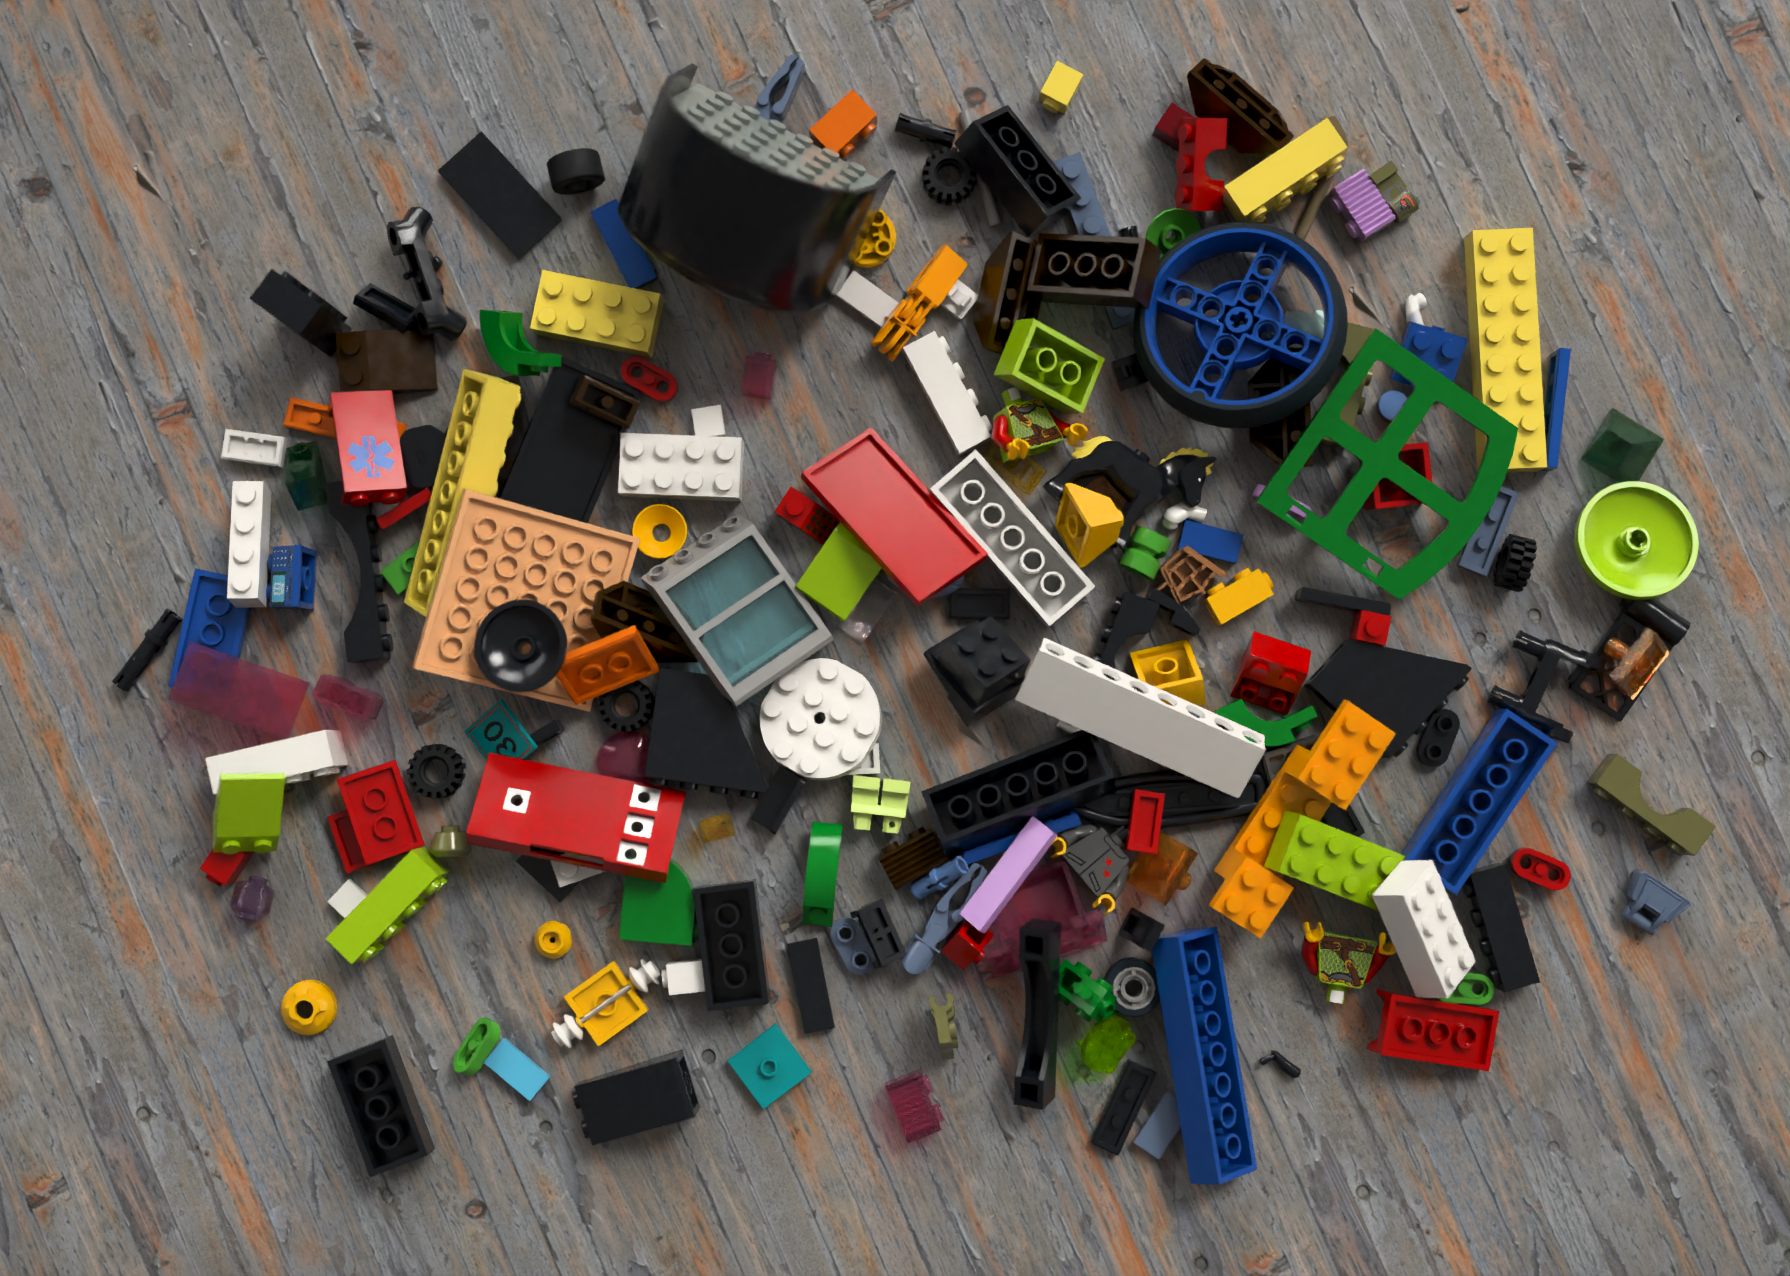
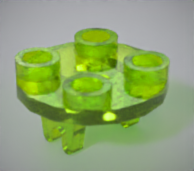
(1106, 1044)

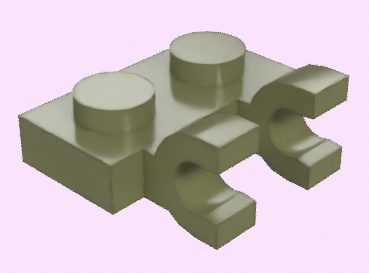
(945, 1026)

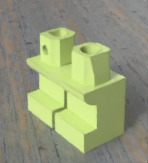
(892, 806)

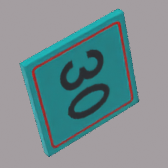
(500, 733)

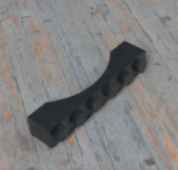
(367, 632)
(1038, 1055)

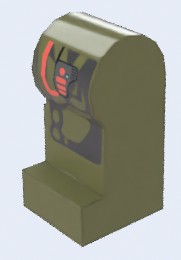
(1394, 191)

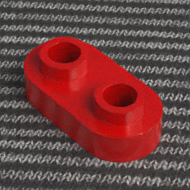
(650, 379)
(1538, 868)

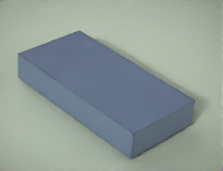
(1160, 1126)

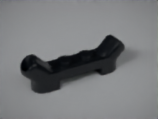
(432, 313)

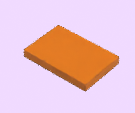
(606, 665)

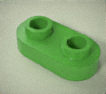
(1464, 994)
(476, 1047)

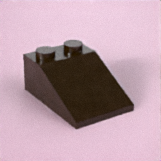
(386, 361)

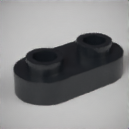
(1437, 736)

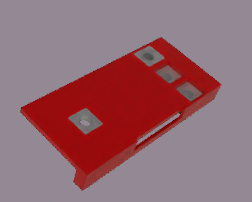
(576, 816)

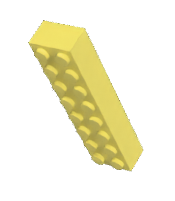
(1506, 338)
(468, 461)

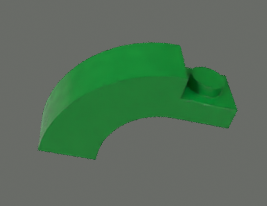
(508, 346)
(1275, 732)
(821, 874)

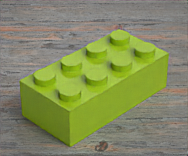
(1330, 859)
(387, 905)

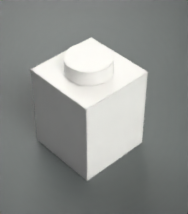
(683, 977)

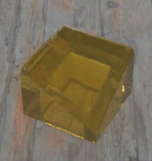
(717, 827)

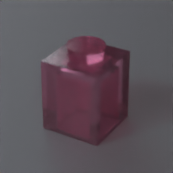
(759, 376)

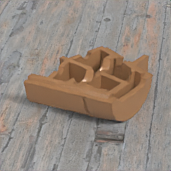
(1187, 573)

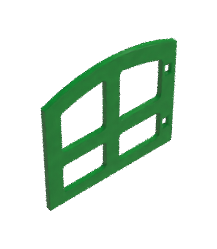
(1381, 461)

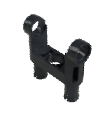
(1548, 655)

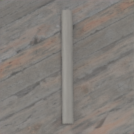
(987, 195)

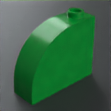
(659, 910)

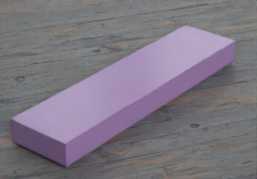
(1008, 874)

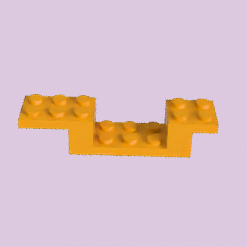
(1305, 786)

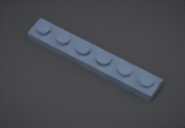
(1089, 220)

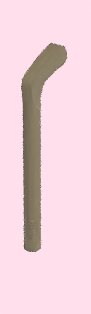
(1320, 190)

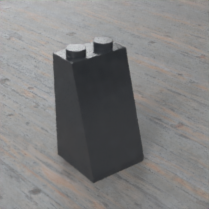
(636, 1098)

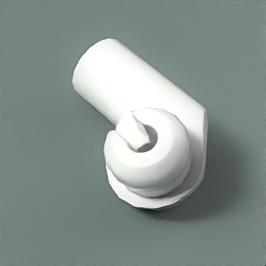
(1412, 307)
(1180, 513)

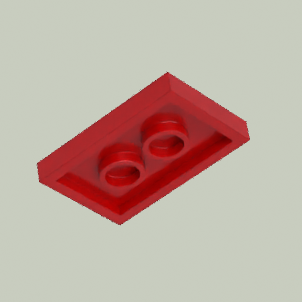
(380, 812)

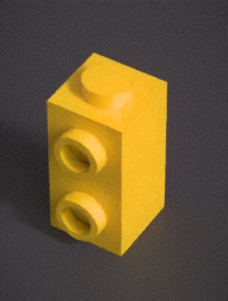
(1239, 596)

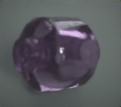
(252, 899)

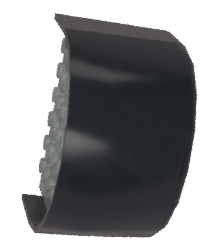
(746, 201)

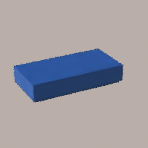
(1211, 541)

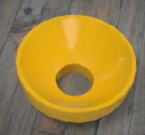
(652, 517)
(323, 1003)

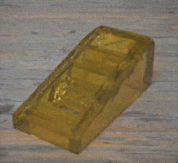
(1006, 473)

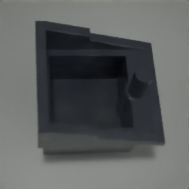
(978, 668)

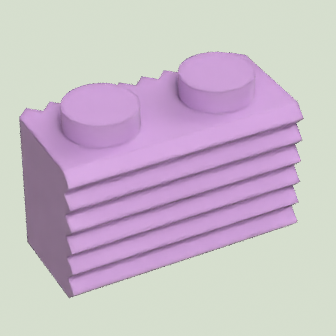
(1361, 206)

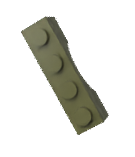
(1355, 339)
(1620, 783)

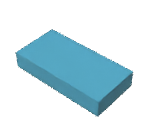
(517, 1069)

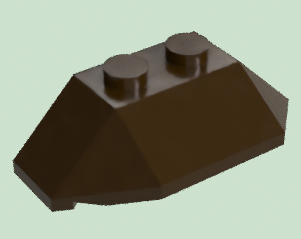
(1252, 121)
(1004, 293)
(1280, 436)
(630, 605)

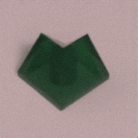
(1622, 448)

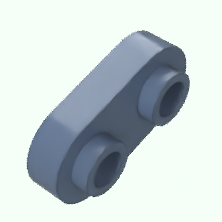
(852, 946)

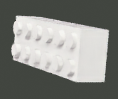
(1012, 538)

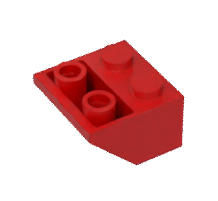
(1271, 673)

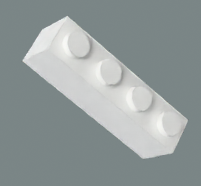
(947, 393)
(249, 544)

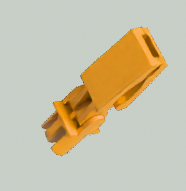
(924, 293)

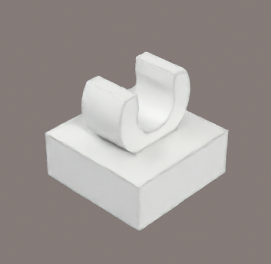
(959, 300)

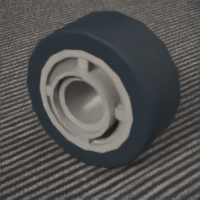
(1148, 995)

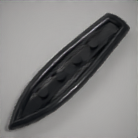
(1184, 803)

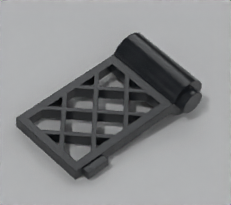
(1637, 615)

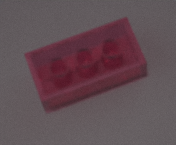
(239, 690)

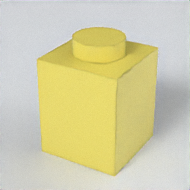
(1060, 88)

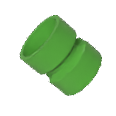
(1145, 552)

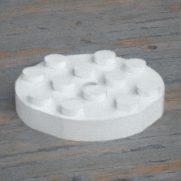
(841, 740)

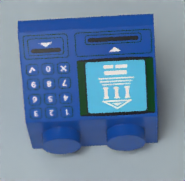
(292, 577)

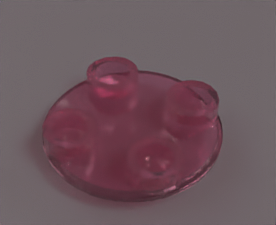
(624, 757)

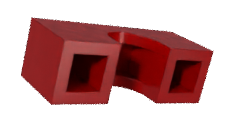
(1196, 140)

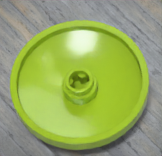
(1636, 540)

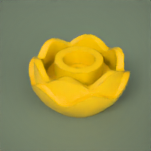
(562, 939)

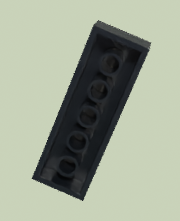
(1015, 789)

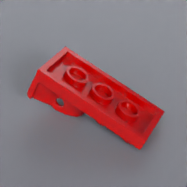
(1435, 1031)

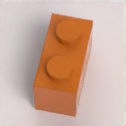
(844, 125)

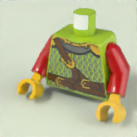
(1030, 428)
(1343, 959)

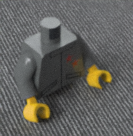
(1096, 860)

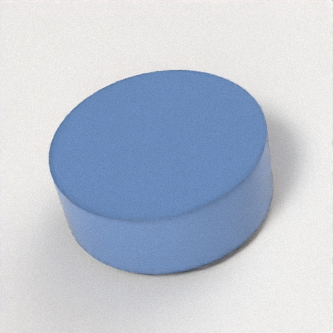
(1390, 404)

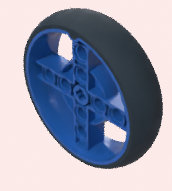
(1274, 251)

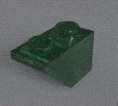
(305, 475)

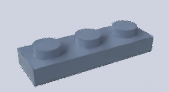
(1482, 546)

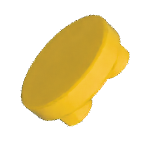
(878, 243)

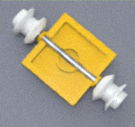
(606, 1003)

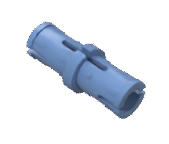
(939, 878)

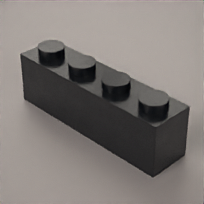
(1500, 927)

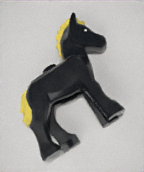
(1134, 477)

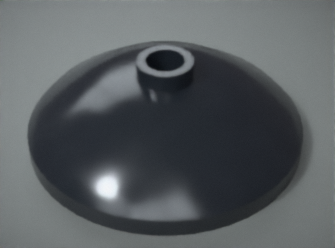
(503, 637)

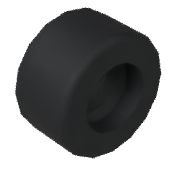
(575, 171)

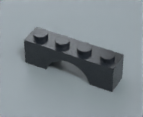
(1132, 617)

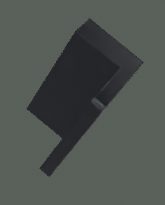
(778, 799)

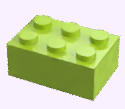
(1049, 366)

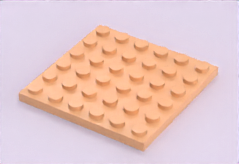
(511, 554)

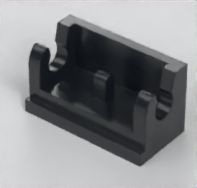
(880, 933)

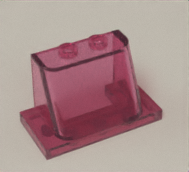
(1044, 895)

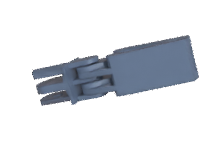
(789, 72)
(923, 949)

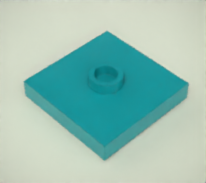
(769, 1065)

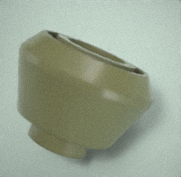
(450, 842)

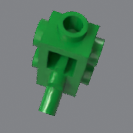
(1091, 996)

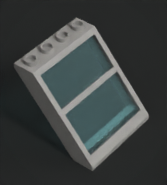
(737, 609)

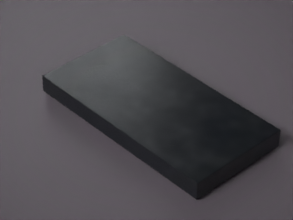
(500, 195)

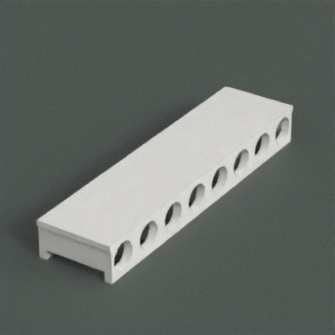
(1141, 719)

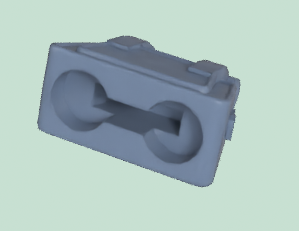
(1654, 897)

